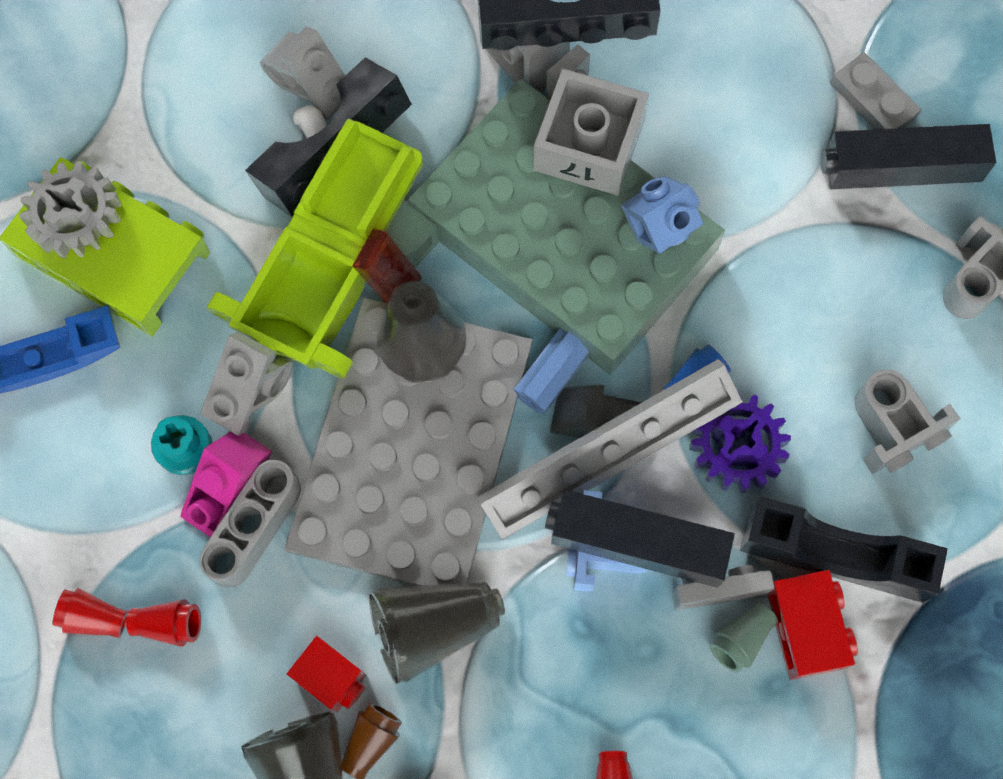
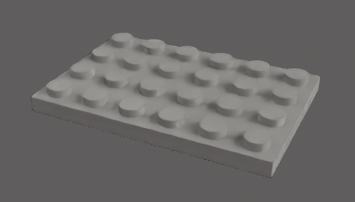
(408, 459)

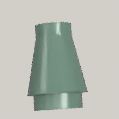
(742, 639)

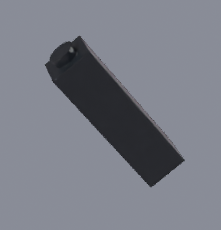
(909, 156)
(640, 538)

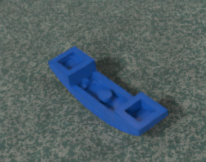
(58, 351)

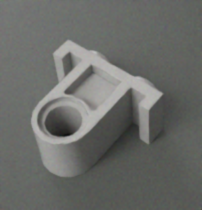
(306, 69)
(981, 271)
(244, 382)
(901, 425)

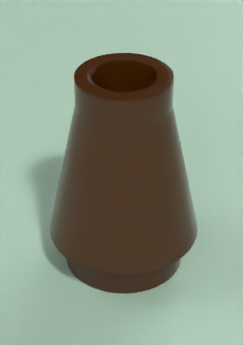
(370, 739)

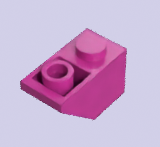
(220, 479)

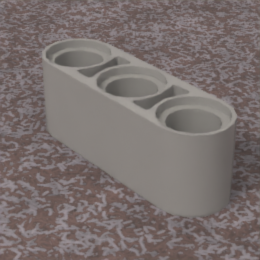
(251, 500)

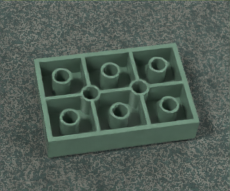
(553, 241)

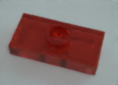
(384, 265)

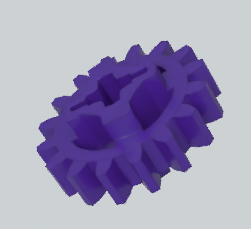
(752, 455)

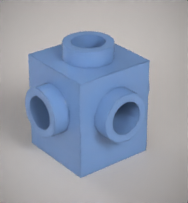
(663, 213)

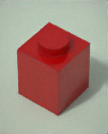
(328, 676)

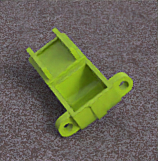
(309, 274)

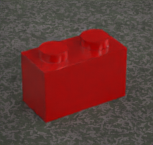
(812, 625)

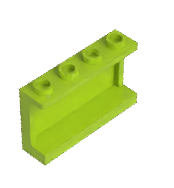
(131, 269)

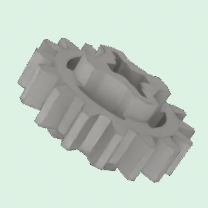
(67, 226)

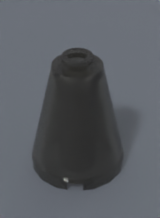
(420, 334)
(431, 623)
(300, 751)

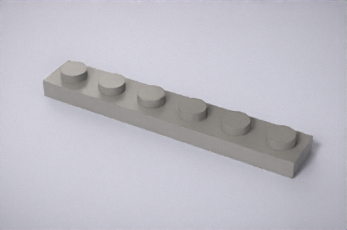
(611, 448)

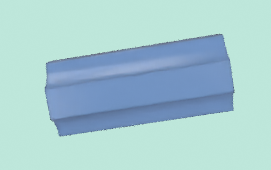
(551, 371)

